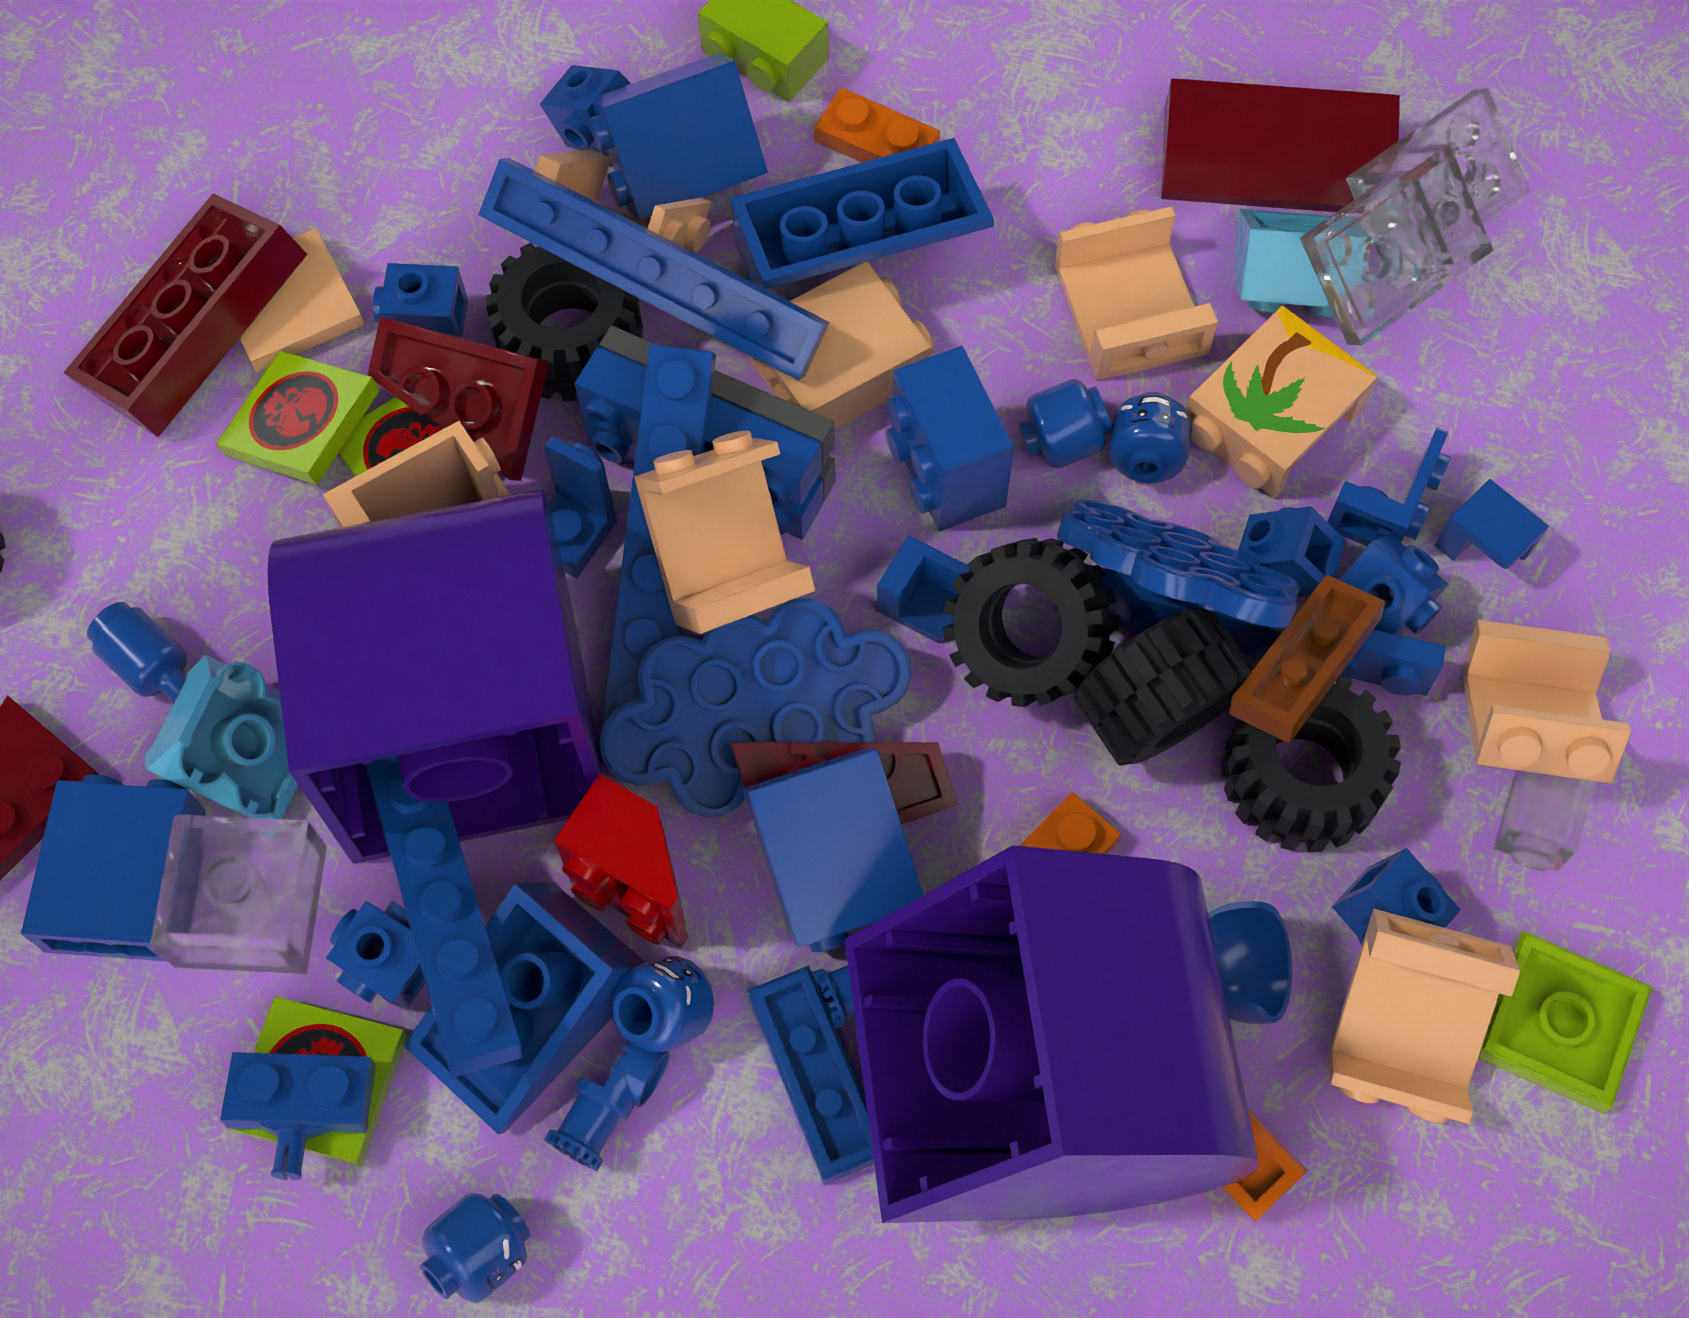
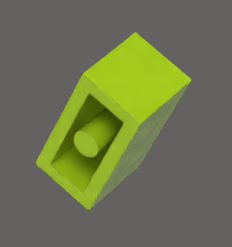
(770, 41)

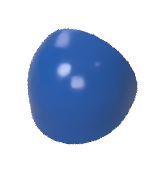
(1253, 960)

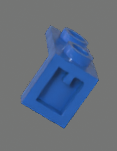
(582, 502)
(1369, 514)

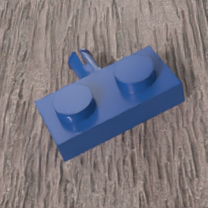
(297, 1100)

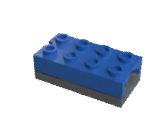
(797, 478)

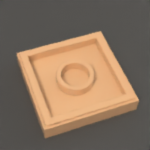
(306, 309)

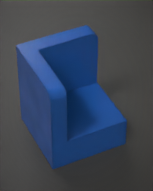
(1494, 525)
(917, 588)

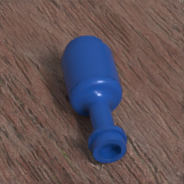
(138, 650)

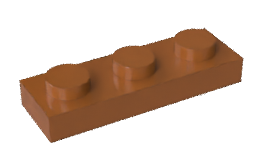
(1307, 658)

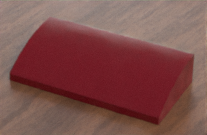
(1271, 143)
(186, 313)

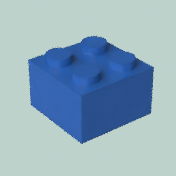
(949, 439)

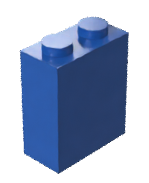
(677, 135)
(833, 847)
(103, 867)

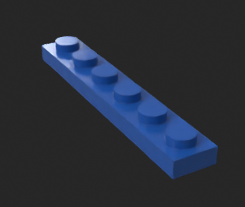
(653, 268)
(670, 421)
(1385, 659)
(445, 926)

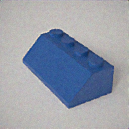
(857, 214)

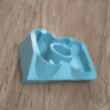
(227, 740)

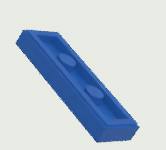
(814, 1072)

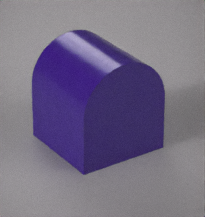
(437, 647)
(1048, 1042)

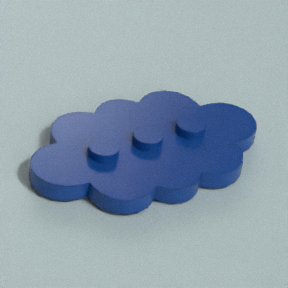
(1180, 563)
(749, 683)

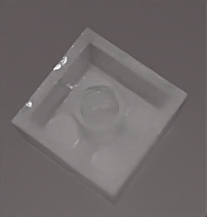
(239, 894)

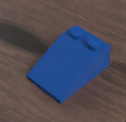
(560, 991)

